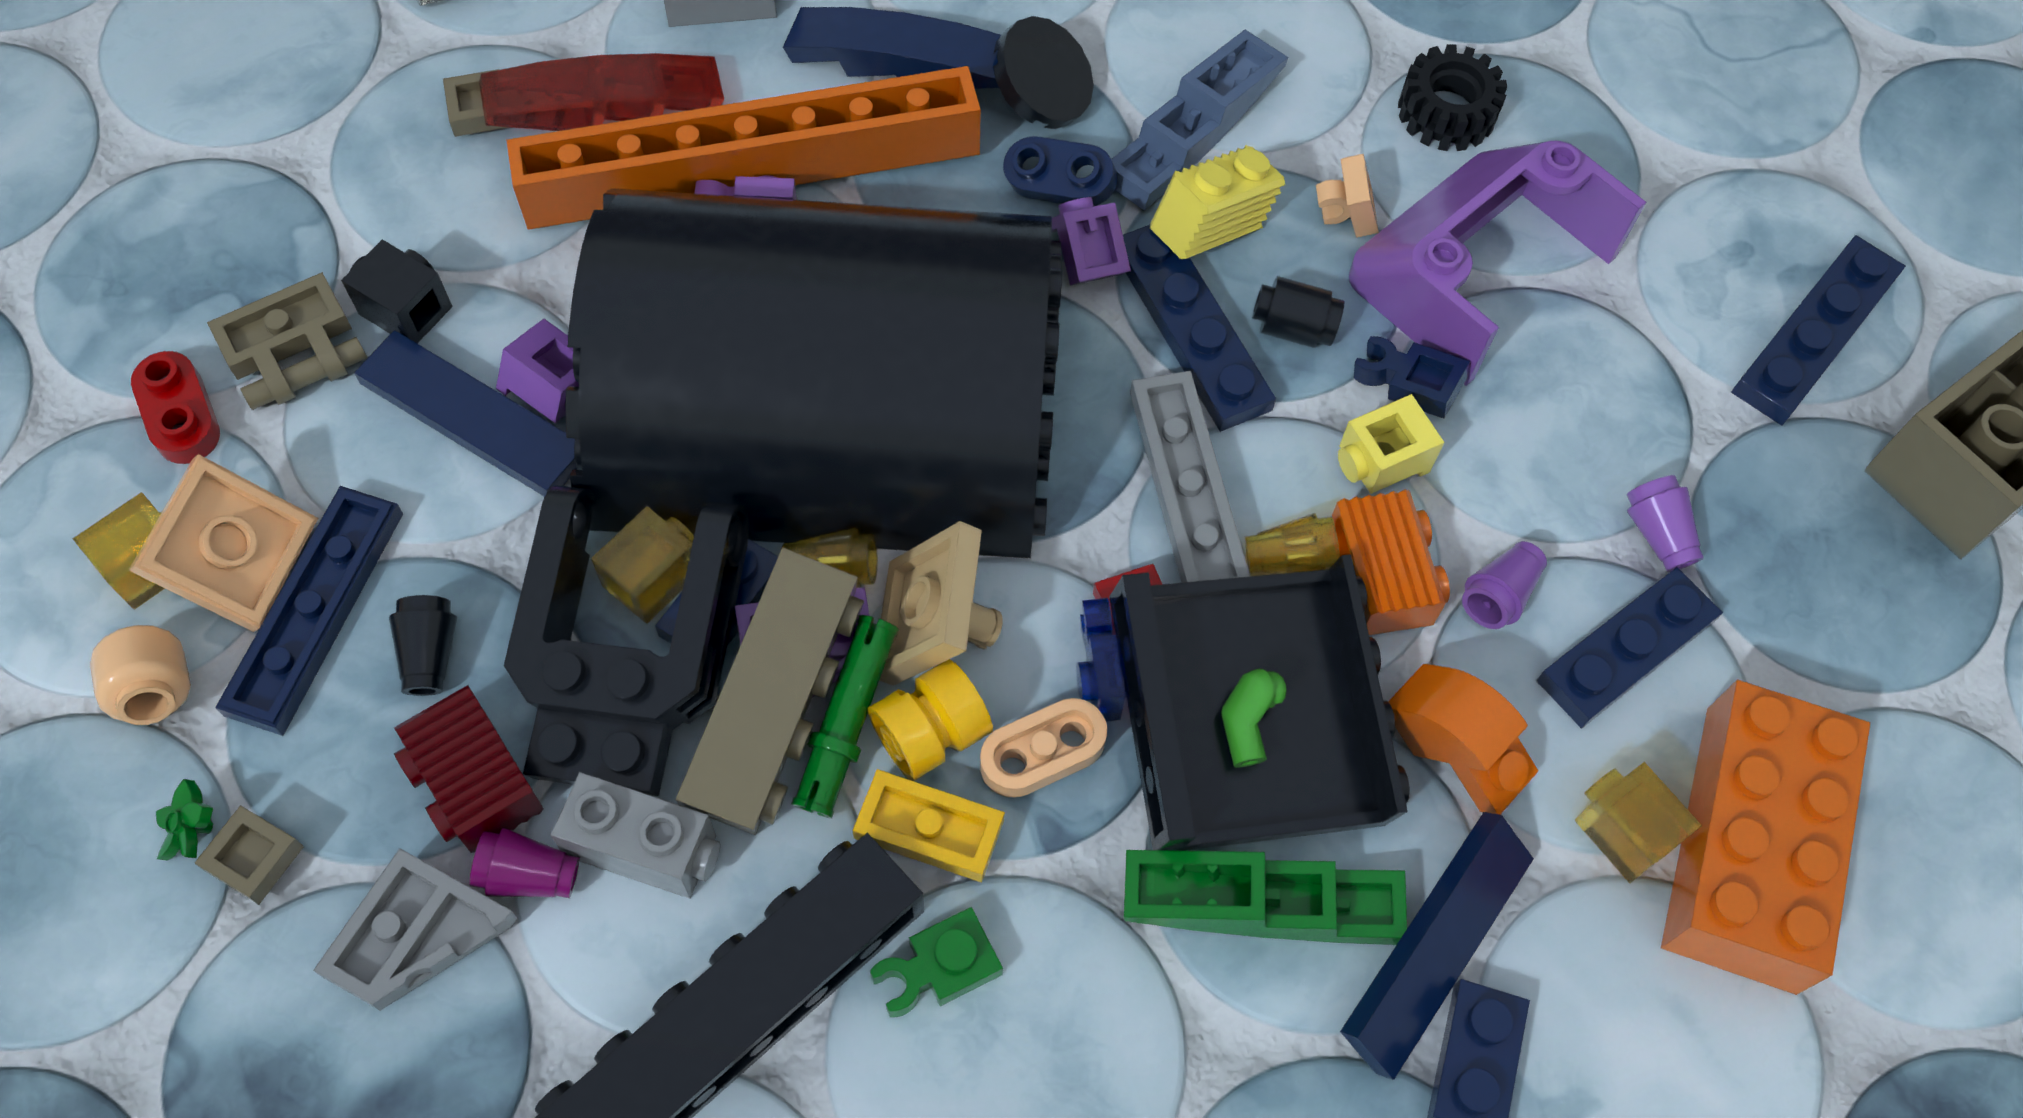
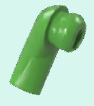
(1244, 709)

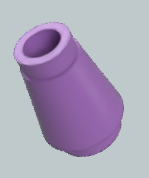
(1666, 521)
(1503, 587)

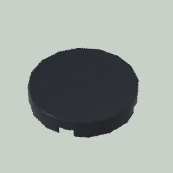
(1043, 72)

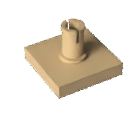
(933, 604)

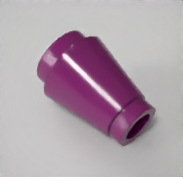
(521, 867)

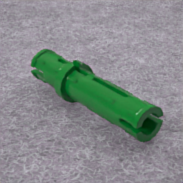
(837, 739)

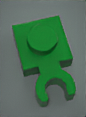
(948, 959)

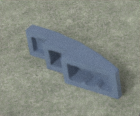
(1197, 118)

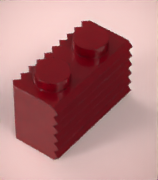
(465, 769)

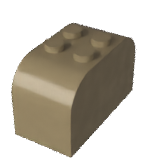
(1962, 454)

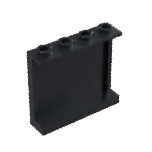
(1323, 745)

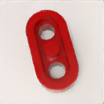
(173, 401)

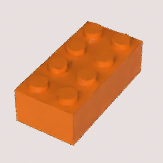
(1773, 854)

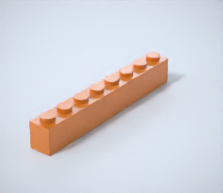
(786, 136)

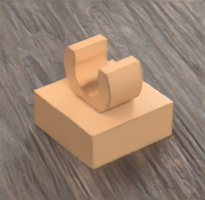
(1349, 197)

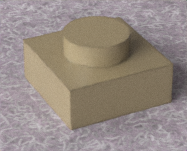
(465, 104)
(249, 854)

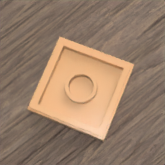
(224, 543)

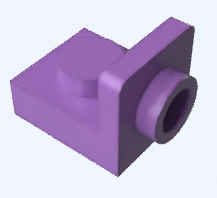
(1090, 240)

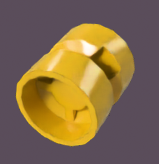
(936, 716)

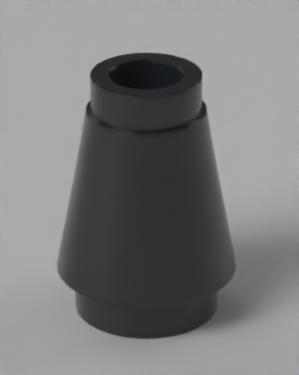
(422, 642)

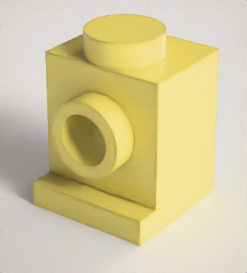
(1389, 445)

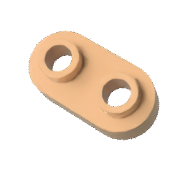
(1039, 746)

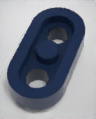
(1056, 171)

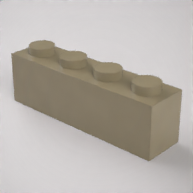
(769, 691)

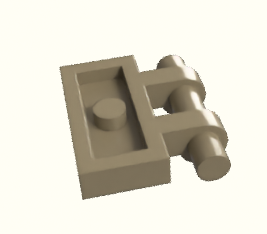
(280, 327)

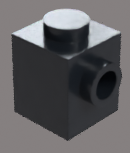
(397, 291)

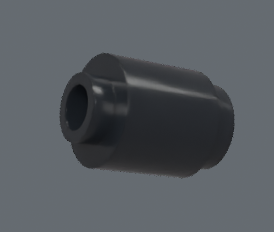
(1298, 312)

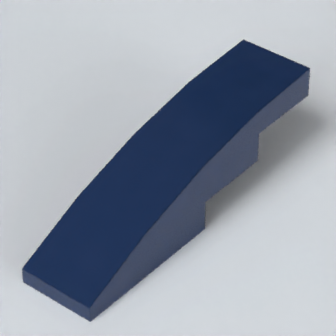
(891, 43)

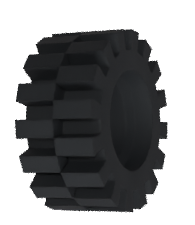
(1458, 75)

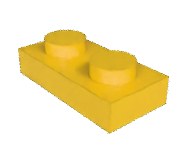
(929, 825)

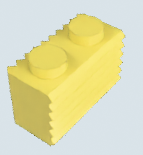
(1216, 201)

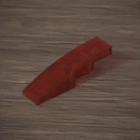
(598, 88)

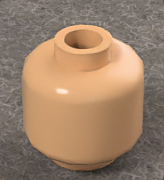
(140, 674)

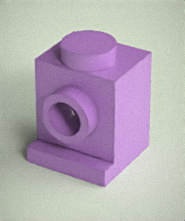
(539, 369)

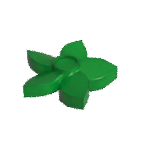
(183, 820)

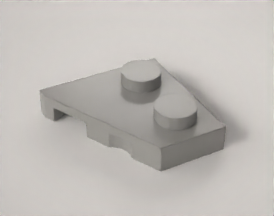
(409, 931)

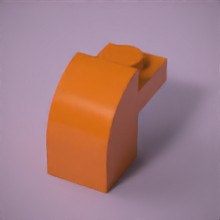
(1471, 726)

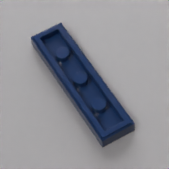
(469, 413)
(310, 611)
(1437, 946)

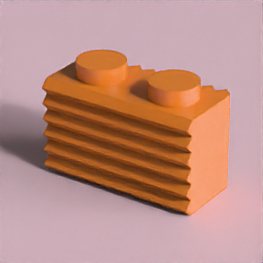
(1393, 559)

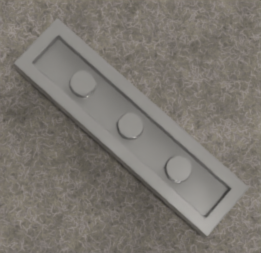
(1187, 478)

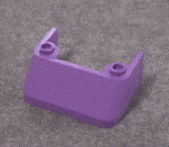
(1421, 258)

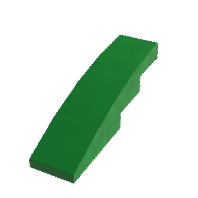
(1264, 897)

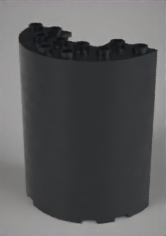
(815, 366)

